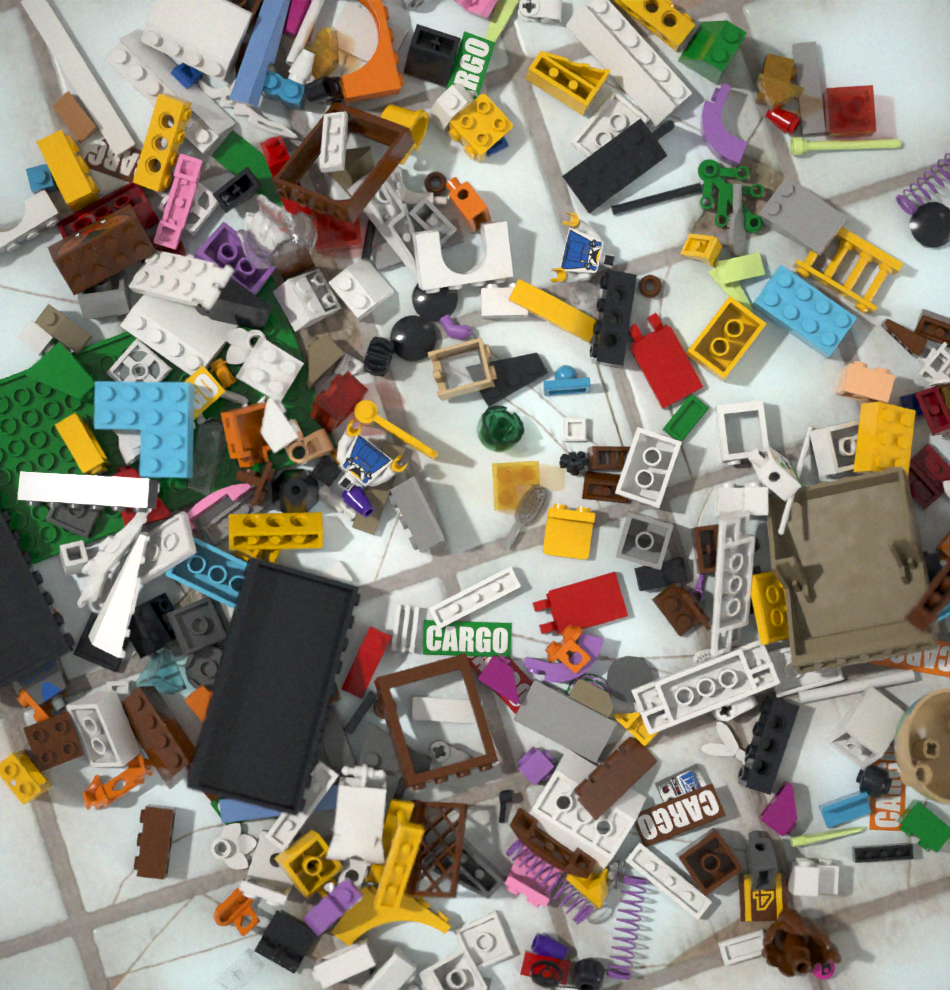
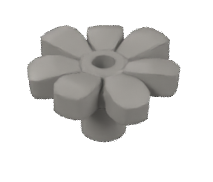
(615, 873)

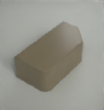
(592, 697)

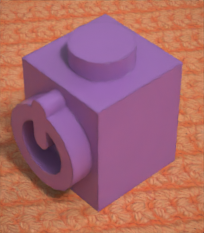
(536, 765)

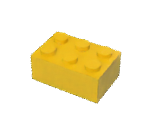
(69, 170)
(725, 338)
(884, 437)

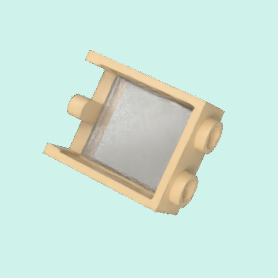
(462, 368)

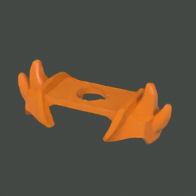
(102, 795)

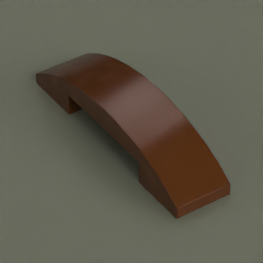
(549, 849)

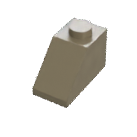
(63, 329)
(320, 359)

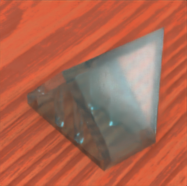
(162, 673)

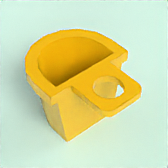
(415, 120)

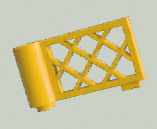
(368, 415)

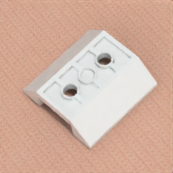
(574, 825)

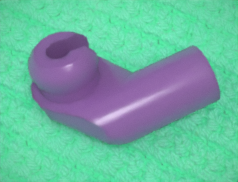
(455, 331)

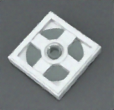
(202, 207)
(139, 365)

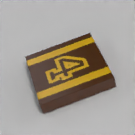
(762, 904)

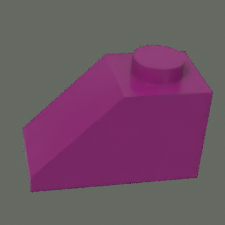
(500, 677)
(781, 811)

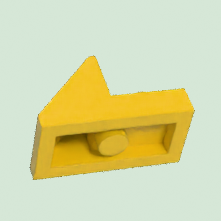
(702, 248)
(593, 887)

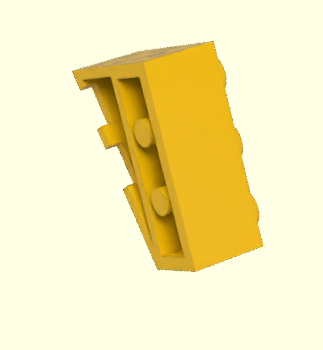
(566, 80)

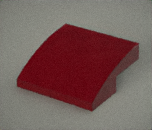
(934, 410)
(927, 476)

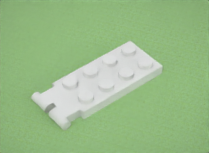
(180, 279)

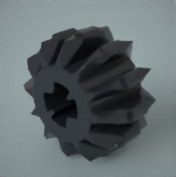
(379, 356)

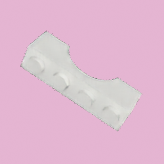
(39, 213)

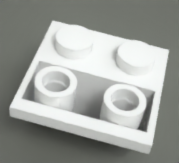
(306, 299)
(276, 428)

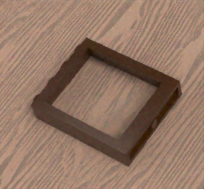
(360, 123)
(440, 775)

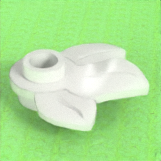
(240, 344)
(236, 844)

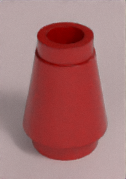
(784, 120)

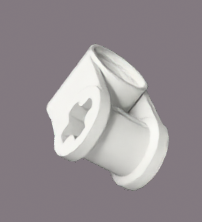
(541, 11)
(735, 708)

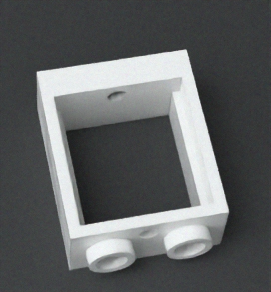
(737, 408)
(344, 962)

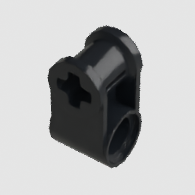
(324, 90)

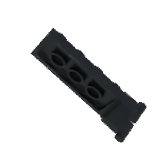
(617, 164)

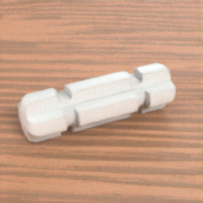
(337, 502)

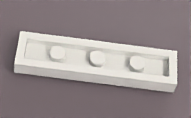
(474, 597)
(288, 825)
(668, 880)

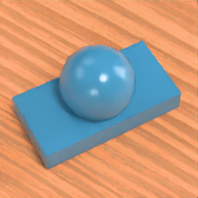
(566, 383)

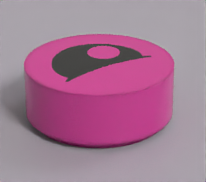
(824, 971)

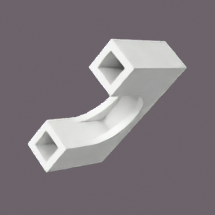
(493, 265)

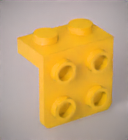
(479, 127)
(568, 532)

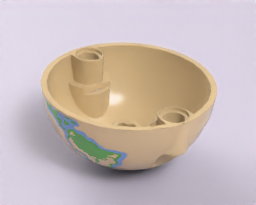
(924, 746)

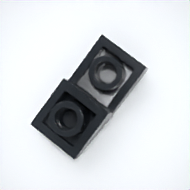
(671, 572)

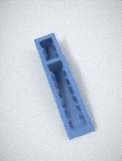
(260, 52)
(239, 811)

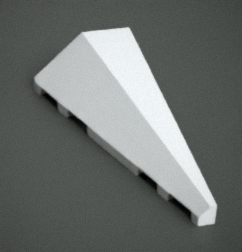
(392, 219)
(115, 615)

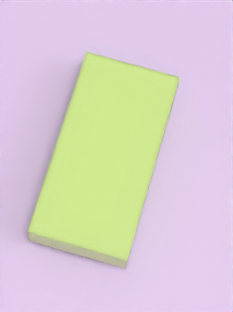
(740, 268)

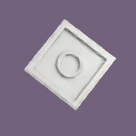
(484, 940)

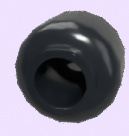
(874, 781)
(588, 974)

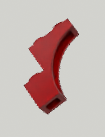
(276, 156)

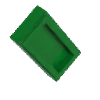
(685, 418)

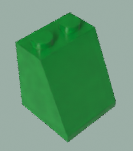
(712, 48)
(64, 373)

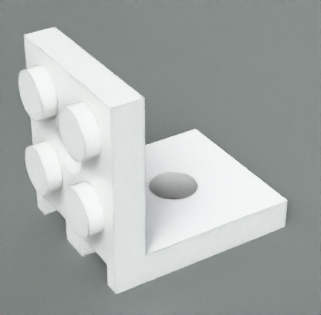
(265, 878)

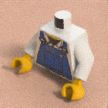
(581, 253)
(363, 461)

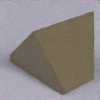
(357, 164)

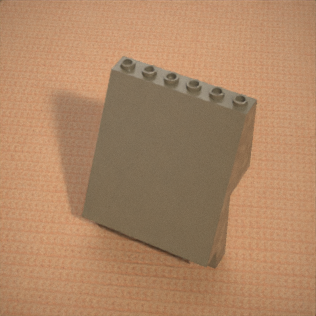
(850, 570)

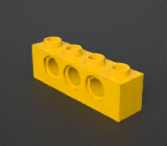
(654, 22)
(152, 150)
(275, 531)

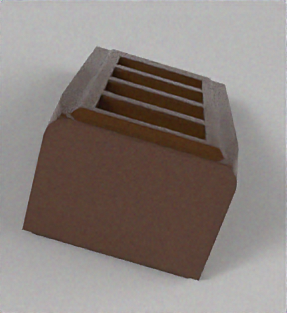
(906, 338)
(592, 456)

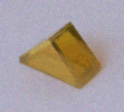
(777, 92)

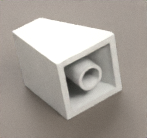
(867, 728)

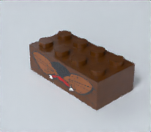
(101, 249)

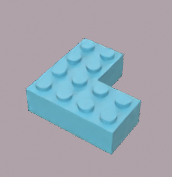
(162, 414)

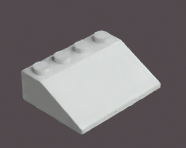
(198, 33)
(177, 332)

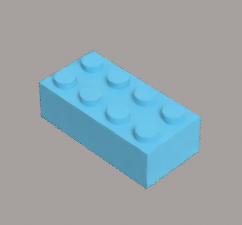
(804, 311)
(211, 572)

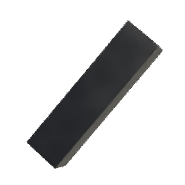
(882, 852)

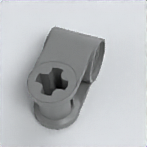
(451, 756)

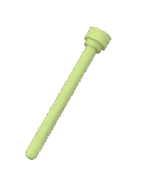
(801, 145)

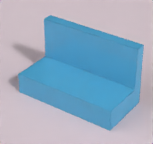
(844, 808)

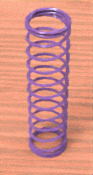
(911, 206)
(633, 881)
(583, 912)

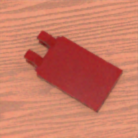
(663, 362)
(583, 604)

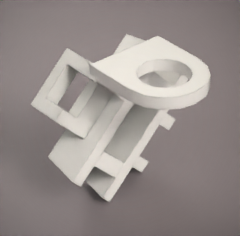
(933, 362)

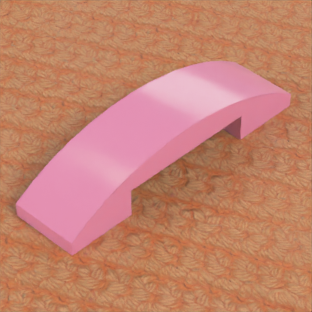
(179, 201)
(235, 492)

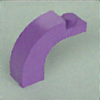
(717, 139)
(559, 671)
(332, 906)

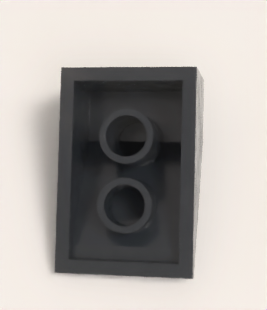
(238, 307)

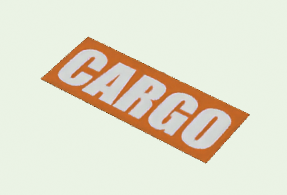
(930, 662)
(890, 807)

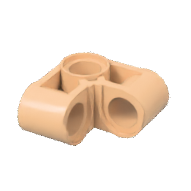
(315, 445)

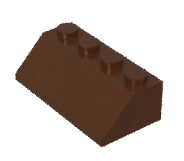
(159, 734)

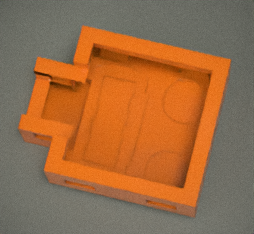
(244, 434)

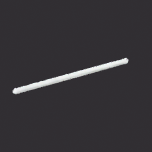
(798, 471)

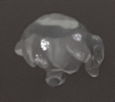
(275, 234)

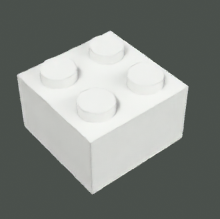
(269, 370)

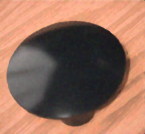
(931, 225)
(434, 305)
(413, 338)

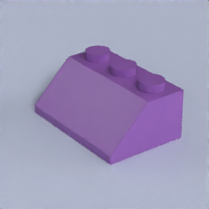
(226, 249)

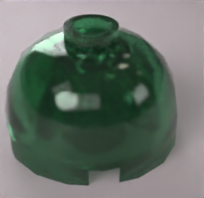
(499, 429)

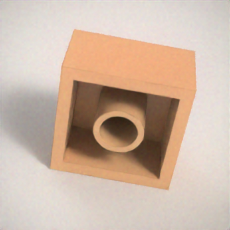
(865, 383)

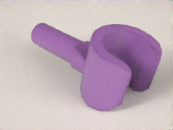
(699, 585)

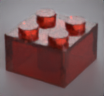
(849, 112)
(336, 234)
(338, 402)

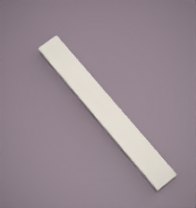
(79, 75)

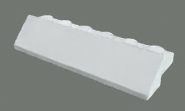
(629, 58)
(150, 74)
(732, 580)
(705, 686)

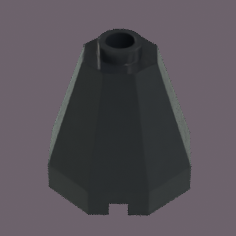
(286, 500)

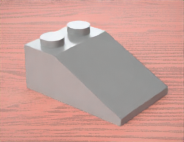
(802, 217)

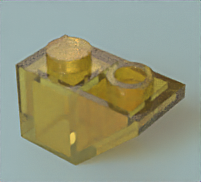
(326, 52)

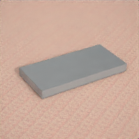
(565, 720)

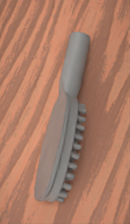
(736, 226)
(527, 511)

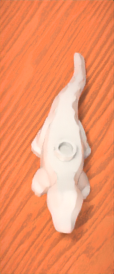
(109, 558)

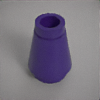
(358, 501)
(547, 946)

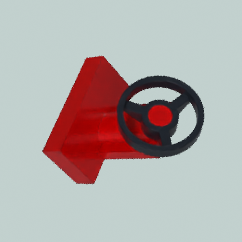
(545, 971)

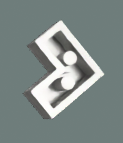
(751, 498)
(812, 877)

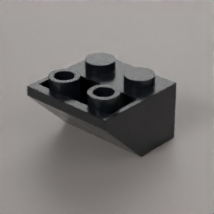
(431, 55)
(150, 626)

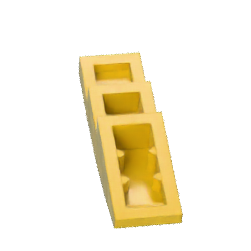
(553, 310)

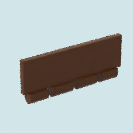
(614, 779)

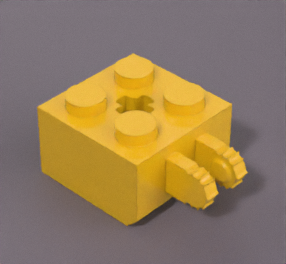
(322, 870)

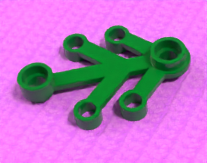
(726, 192)

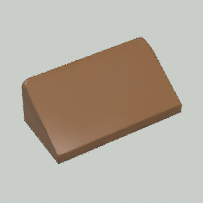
(75, 117)

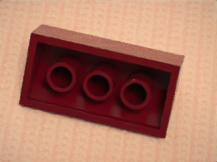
(127, 194)

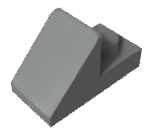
(431, 218)

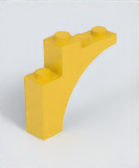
(364, 916)

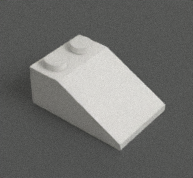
(835, 447)

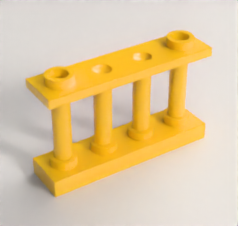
(867, 253)
(400, 847)

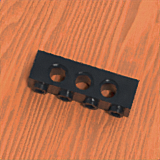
(624, 284)
(772, 756)

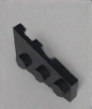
(512, 376)

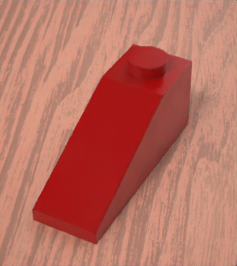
(366, 662)

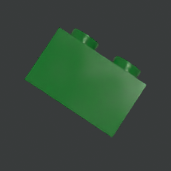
(925, 826)

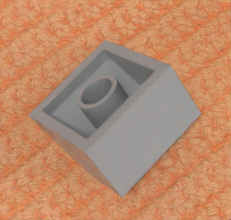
(106, 298)
(644, 540)

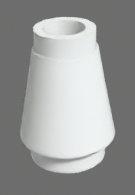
(302, 67)

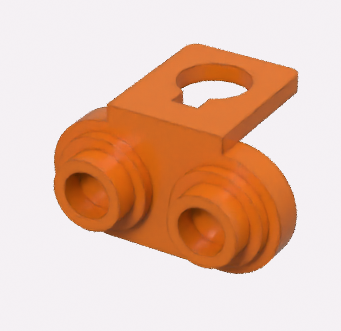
(559, 649)
(41, 712)
(233, 911)

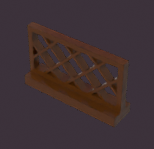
(420, 817)

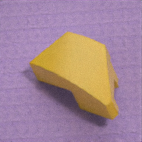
(635, 725)

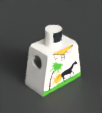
(770, 466)

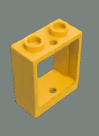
(83, 445)
(28, 779)

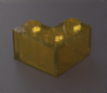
(508, 477)

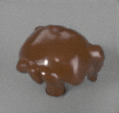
(797, 944)

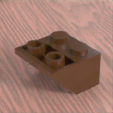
(705, 547)

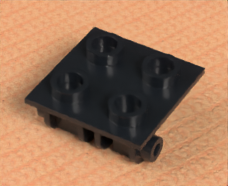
(285, 942)

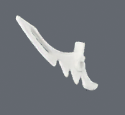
(242, 110)

